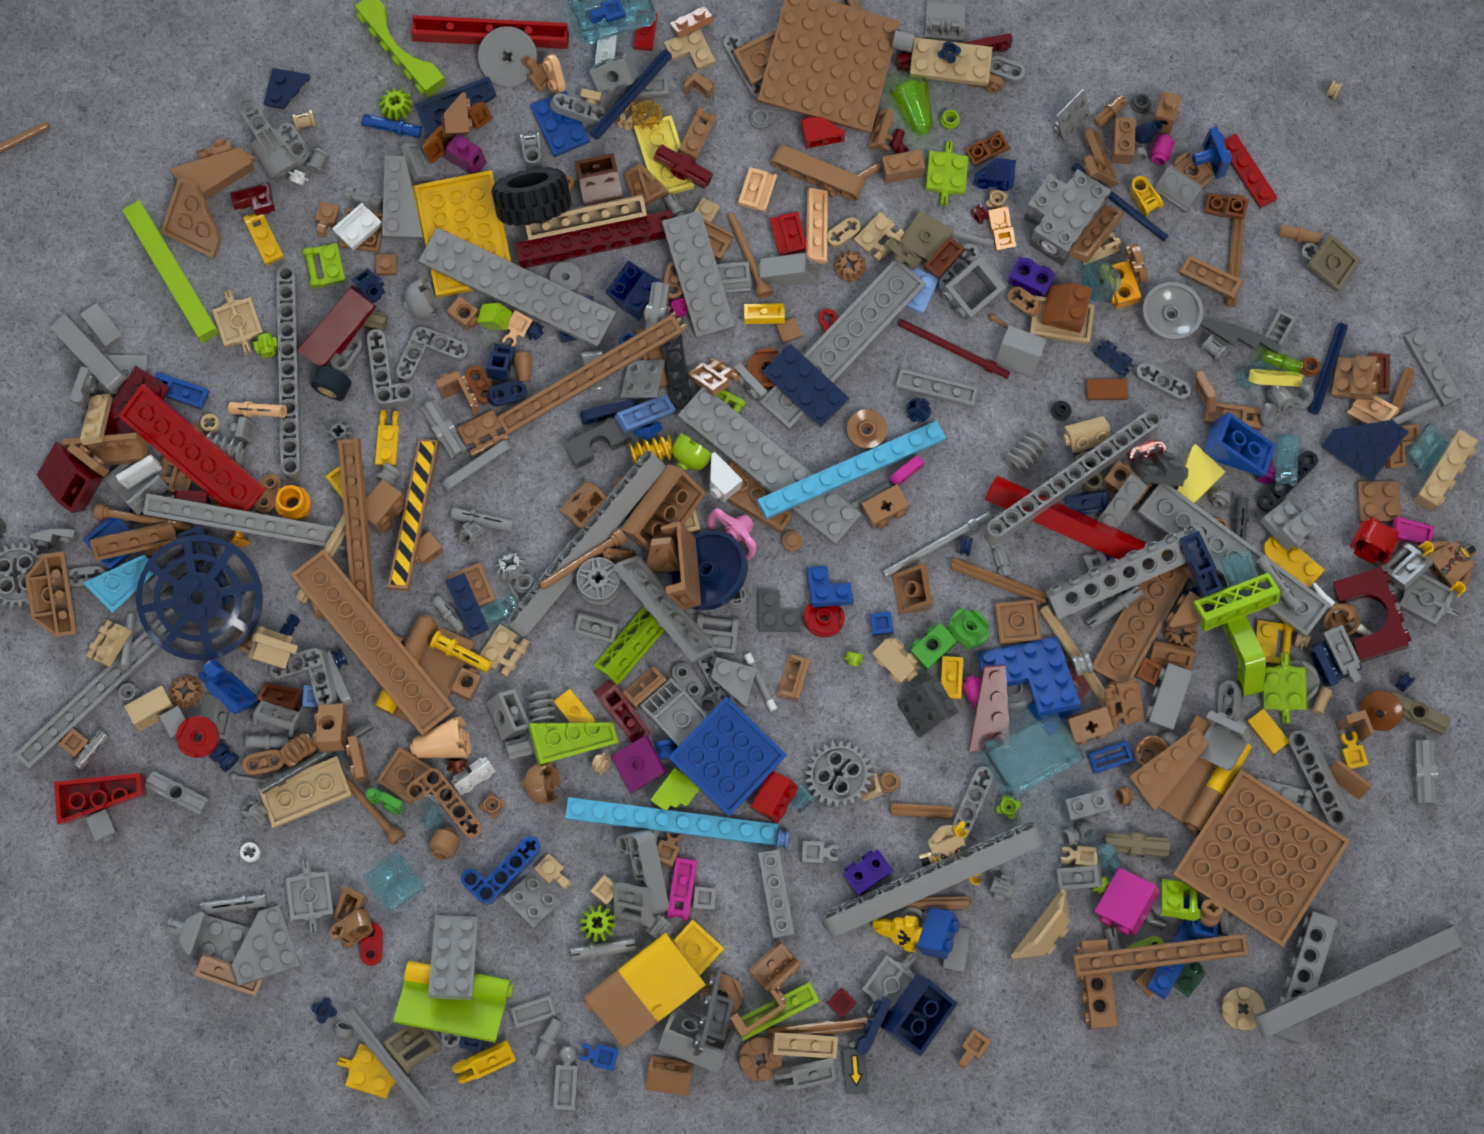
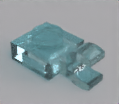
(496, 611)

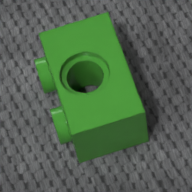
(941, 637)

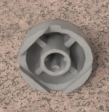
(419, 298)

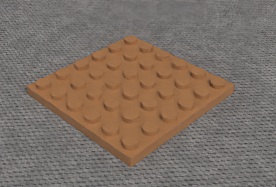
(829, 62)
(1261, 858)

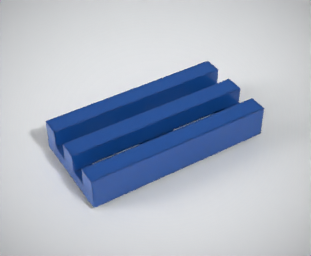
(1093, 762)

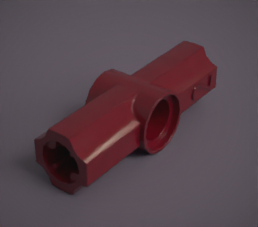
(683, 166)

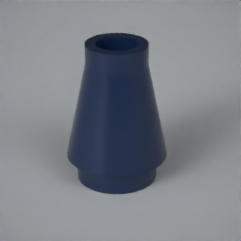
(1147, 131)

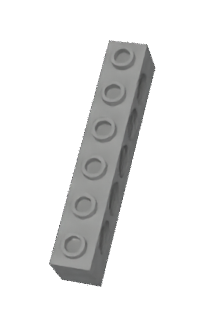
(1325, 928)

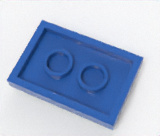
(559, 130)

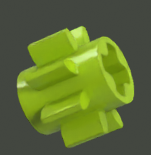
(266, 345)

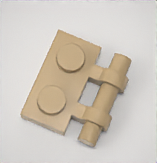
(874, 232)
(108, 643)
(498, 646)

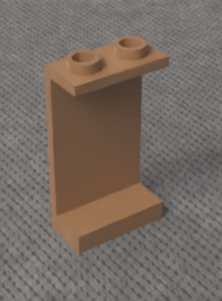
(688, 591)

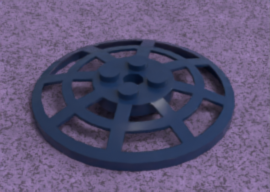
(212, 597)

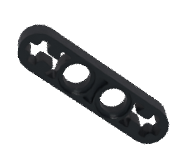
(674, 367)
(1274, 502)

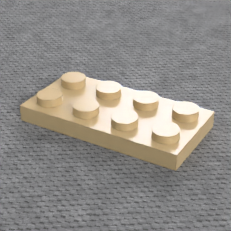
(971, 64)
(307, 792)

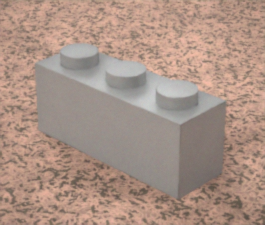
(1168, 697)

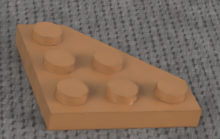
(191, 219)

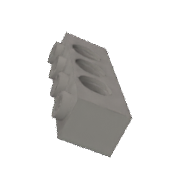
(775, 895)

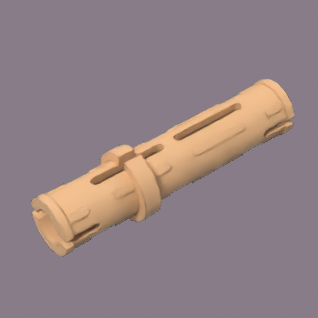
(238, 409)

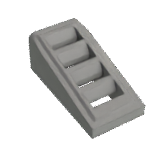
(1286, 316)

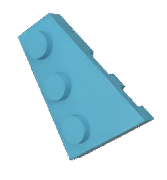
(119, 583)

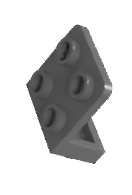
(927, 706)

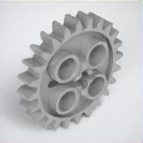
(7, 557)
(855, 784)

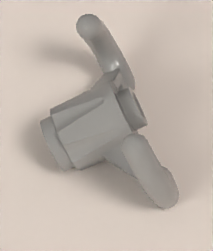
(1284, 402)

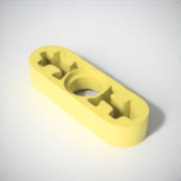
(1272, 377)

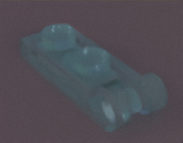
(1287, 459)

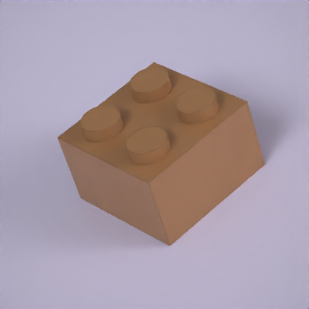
(383, 507)

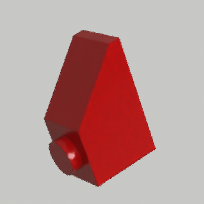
(820, 132)

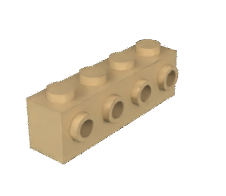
(1445, 470)

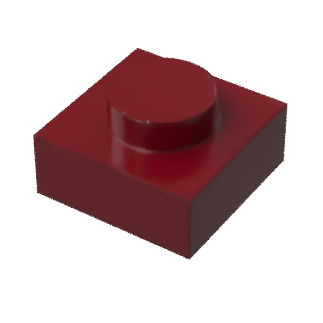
(841, 1003)

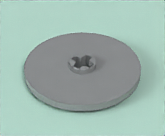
(491, 55)

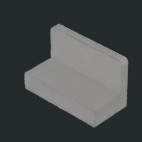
(217, 712)

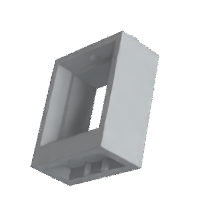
(988, 277)

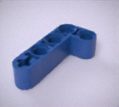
(504, 868)

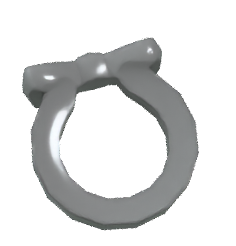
(912, 908)

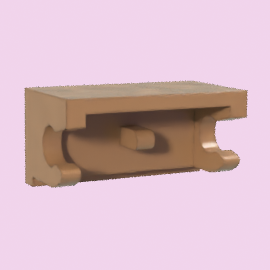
(793, 678)
(644, 687)

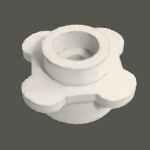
(297, 177)

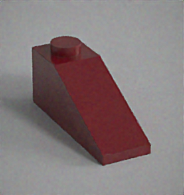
(621, 711)

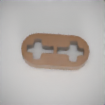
(1022, 304)

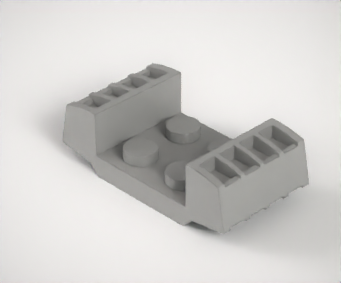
(673, 711)

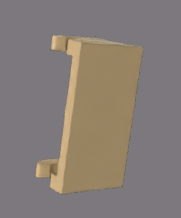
(148, 708)

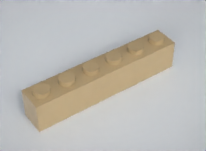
(589, 217)

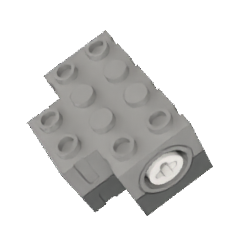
(1064, 213)

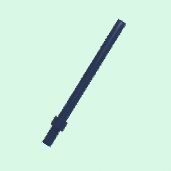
(1129, 209)

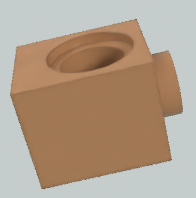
(459, 307)
(428, 549)
(463, 692)

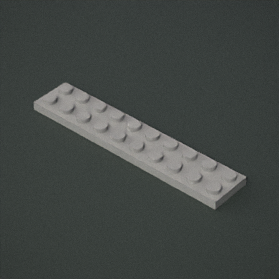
(517, 288)
(852, 333)
(765, 462)
(1173, 512)

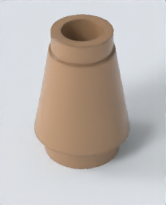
(523, 365)

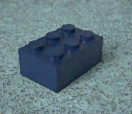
(918, 1015)

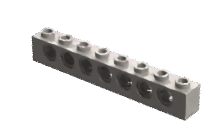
(1120, 581)

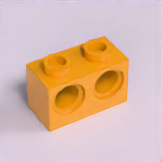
(1128, 285)

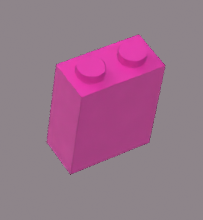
(1127, 902)

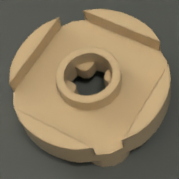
(1230, 1008)

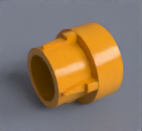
(291, 493)

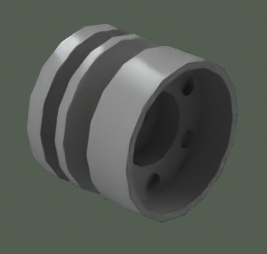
(604, 592)

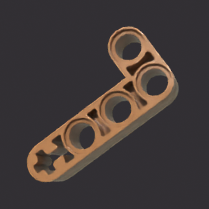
(448, 805)

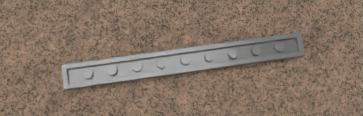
(239, 520)
(92, 695)

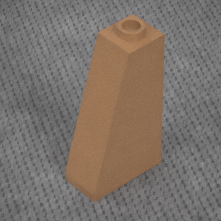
(216, 171)

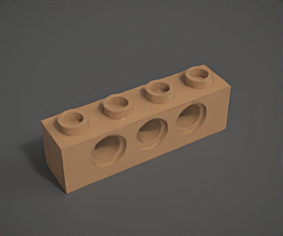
(1092, 1018)

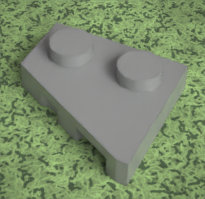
(734, 679)

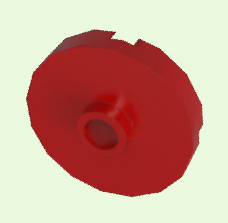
(829, 628)
(189, 729)

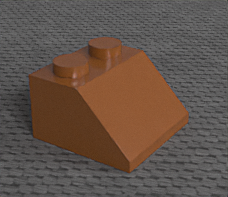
(1067, 306)

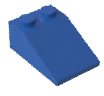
(1239, 445)

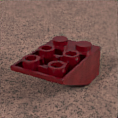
(69, 479)

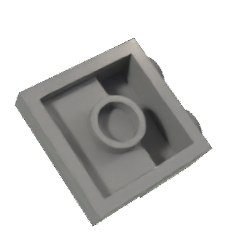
(1289, 525)

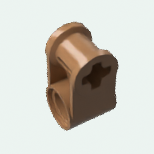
(354, 928)

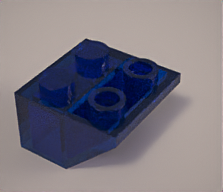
(632, 289)

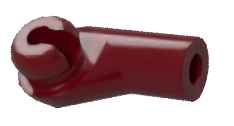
(896, 143)

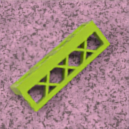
(1241, 607)
(634, 646)

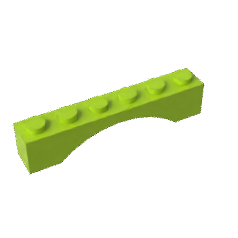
(424, 74)

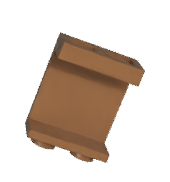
(740, 1027)

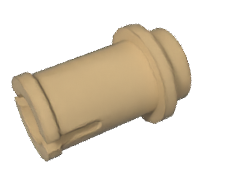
(1321, 701)

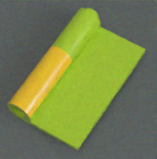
(467, 1018)

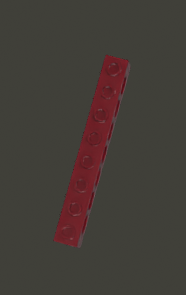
(592, 240)

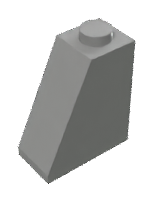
(790, 270)

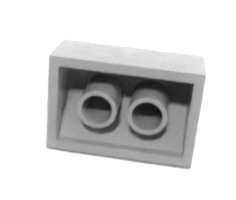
(679, 1036)

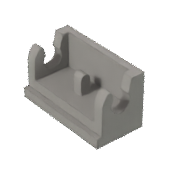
(277, 716)

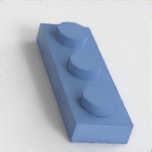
(645, 413)

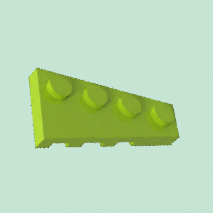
(563, 740)

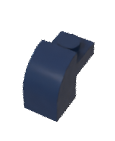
(500, 362)

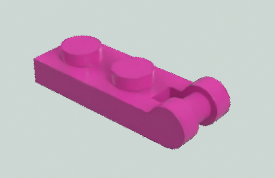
(682, 888)

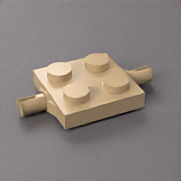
(237, 322)

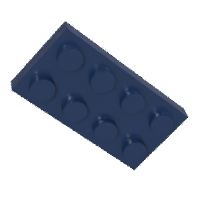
(805, 385)

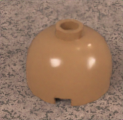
(540, 780)

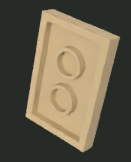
(1061, 334)

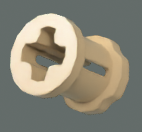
(304, 120)

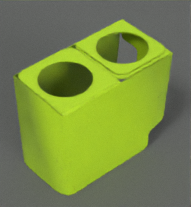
(674, 791)

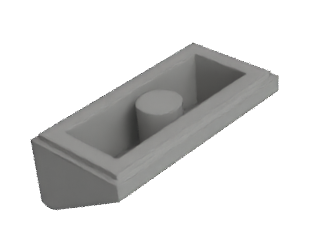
(596, 626)

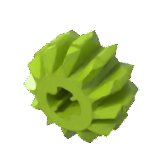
(397, 110)
(605, 922)

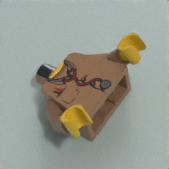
(1450, 563)

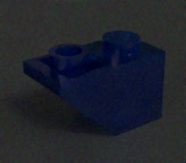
(997, 174)

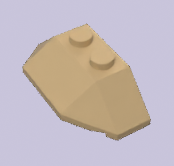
(1045, 931)

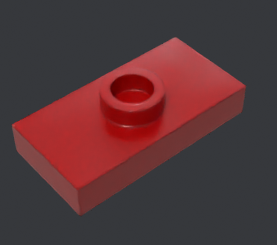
(645, 37)

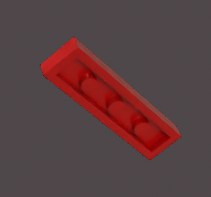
(1249, 172)

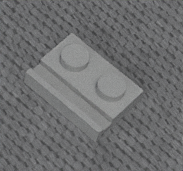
(1178, 187)
(735, 277)

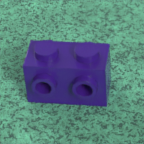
(867, 872)

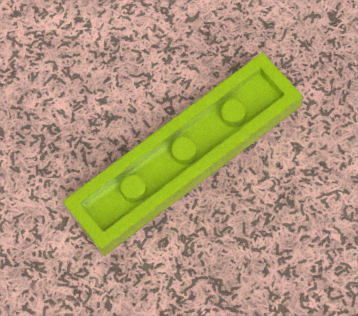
(796, 1002)

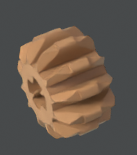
(298, 750)

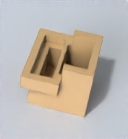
(271, 648)

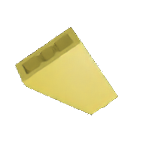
(1202, 474)

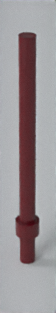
(990, 366)

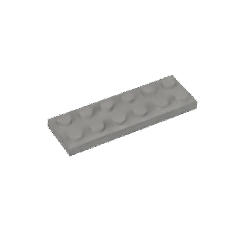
(698, 274)
(668, 614)

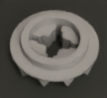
(512, 571)

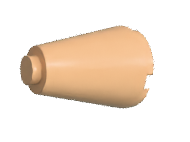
(443, 741)

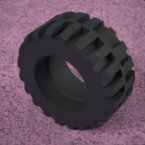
(531, 196)

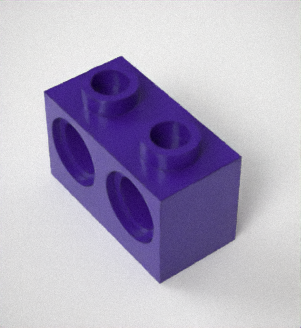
(1029, 281)

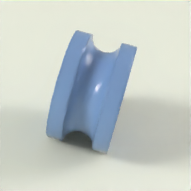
(782, 839)

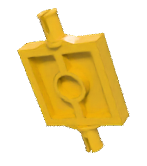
(367, 1073)

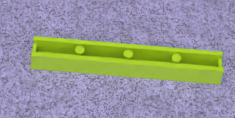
(170, 271)

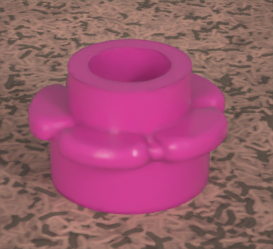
(679, 307)

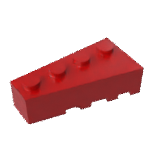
(91, 795)

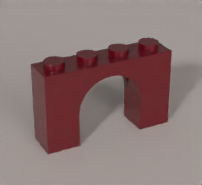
(1374, 585)

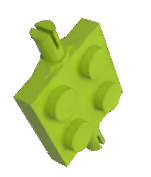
(946, 173)
(1285, 688)

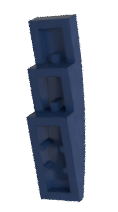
(1201, 567)

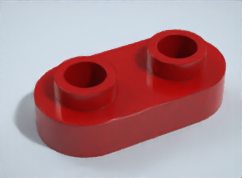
(372, 944)

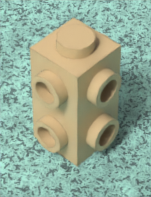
(1086, 434)
(902, 666)

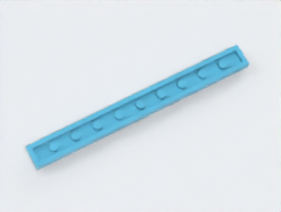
(850, 470)
(671, 821)

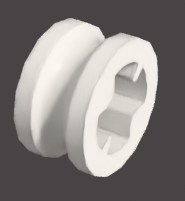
(253, 846)

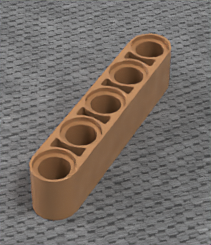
(818, 172)

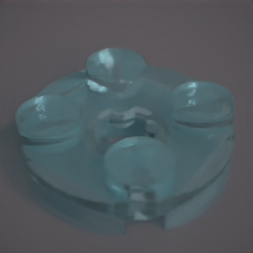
(1111, 281)

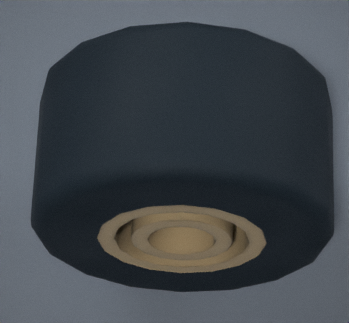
(331, 383)

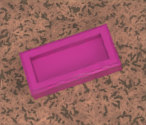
(1413, 531)

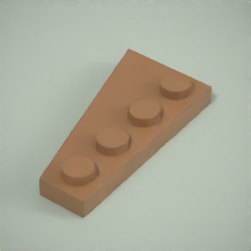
(747, 498)
(1164, 771)

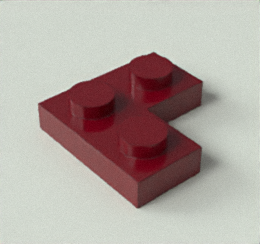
(259, 197)

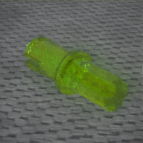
(1282, 361)

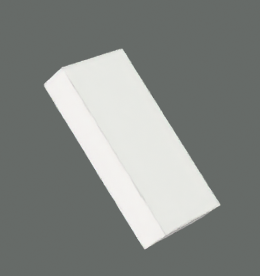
(139, 472)

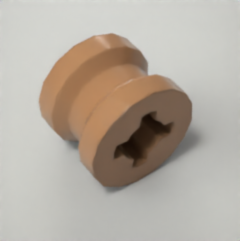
(1210, 912)

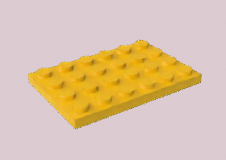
(463, 209)

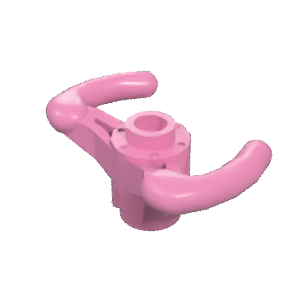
(736, 527)

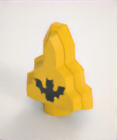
(901, 931)

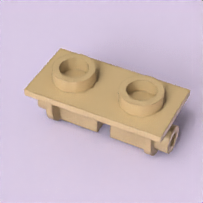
(1108, 247)

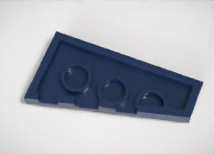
(433, 108)

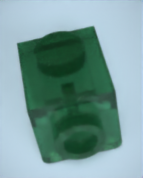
(1189, 978)

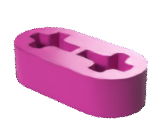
(907, 470)

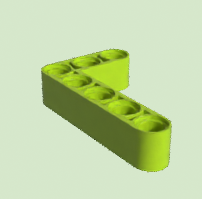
(1249, 654)

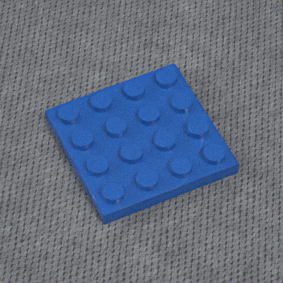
(727, 756)

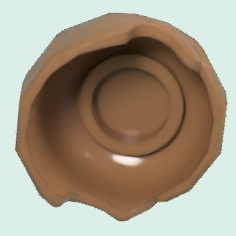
(1150, 743)

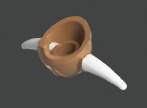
(1342, 614)

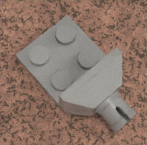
(208, 936)

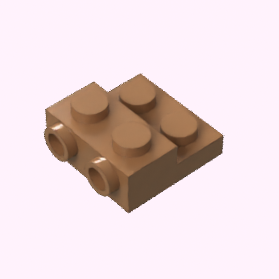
(1356, 378)

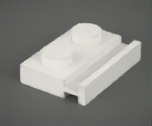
(357, 226)

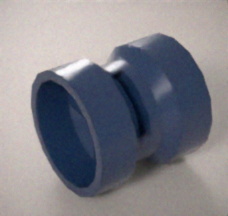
(224, 757)

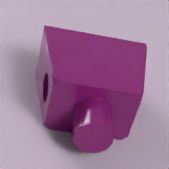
(462, 154)

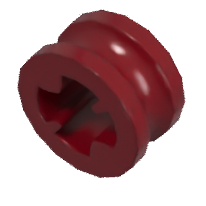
(979, 214)

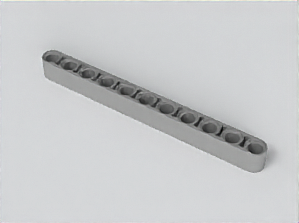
(289, 362)
(1068, 483)
(591, 535)
(932, 879)
(1358, 981)

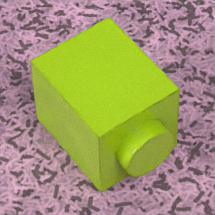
(494, 317)

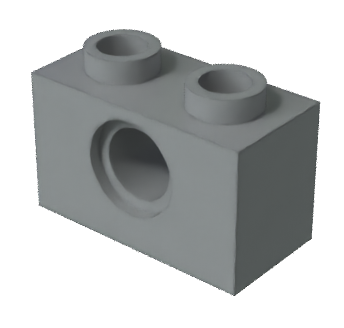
(622, 65)
(508, 714)
(1087, 806)

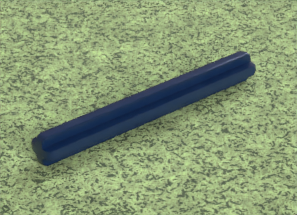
(1328, 368)

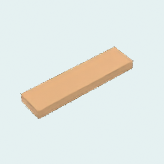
(817, 225)

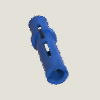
(399, 127)

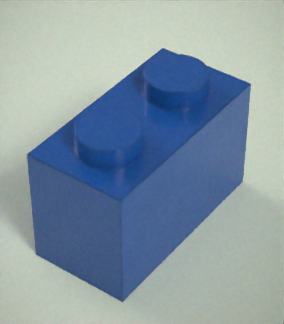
(938, 933)

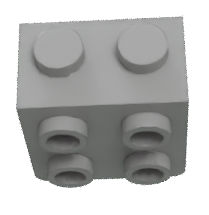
(1225, 740)

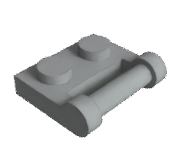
(84, 388)
(1409, 568)
(724, 641)
(633, 898)

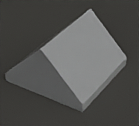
(1020, 351)

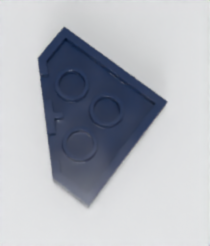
(1366, 445)

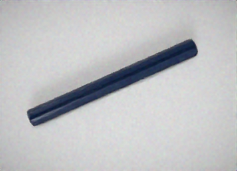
(631, 93)

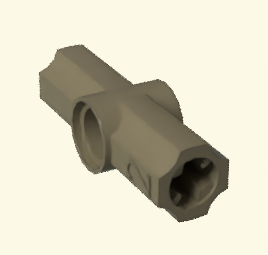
(1429, 718)
(1138, 844)

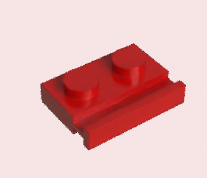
(788, 234)

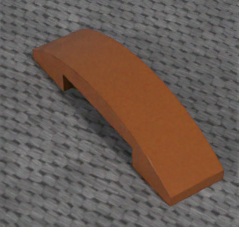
(436, 144)

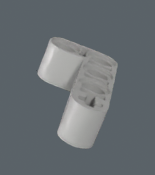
(384, 369)
(645, 865)

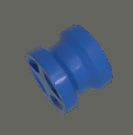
(664, 748)

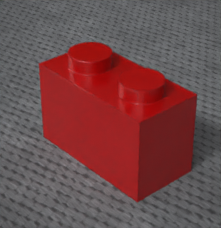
(774, 797)

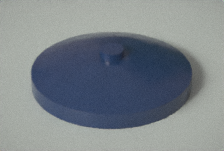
(720, 569)

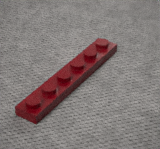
(999, 43)

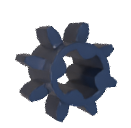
(918, 409)

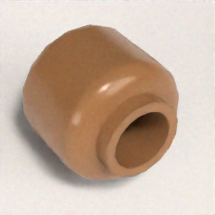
(444, 843)

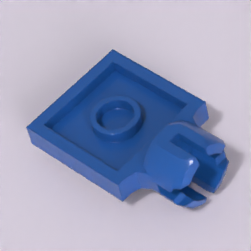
(227, 688)

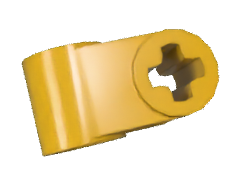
(1147, 198)

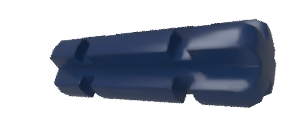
(288, 628)

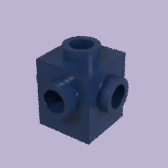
(369, 285)

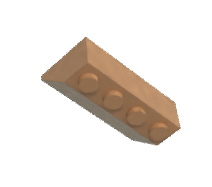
(667, 501)

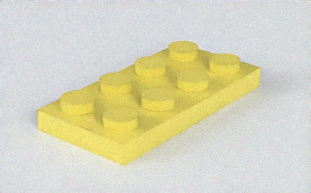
(649, 142)

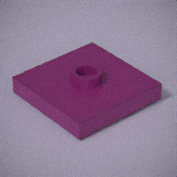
(638, 764)

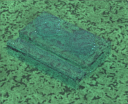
(1427, 448)
(1238, 569)

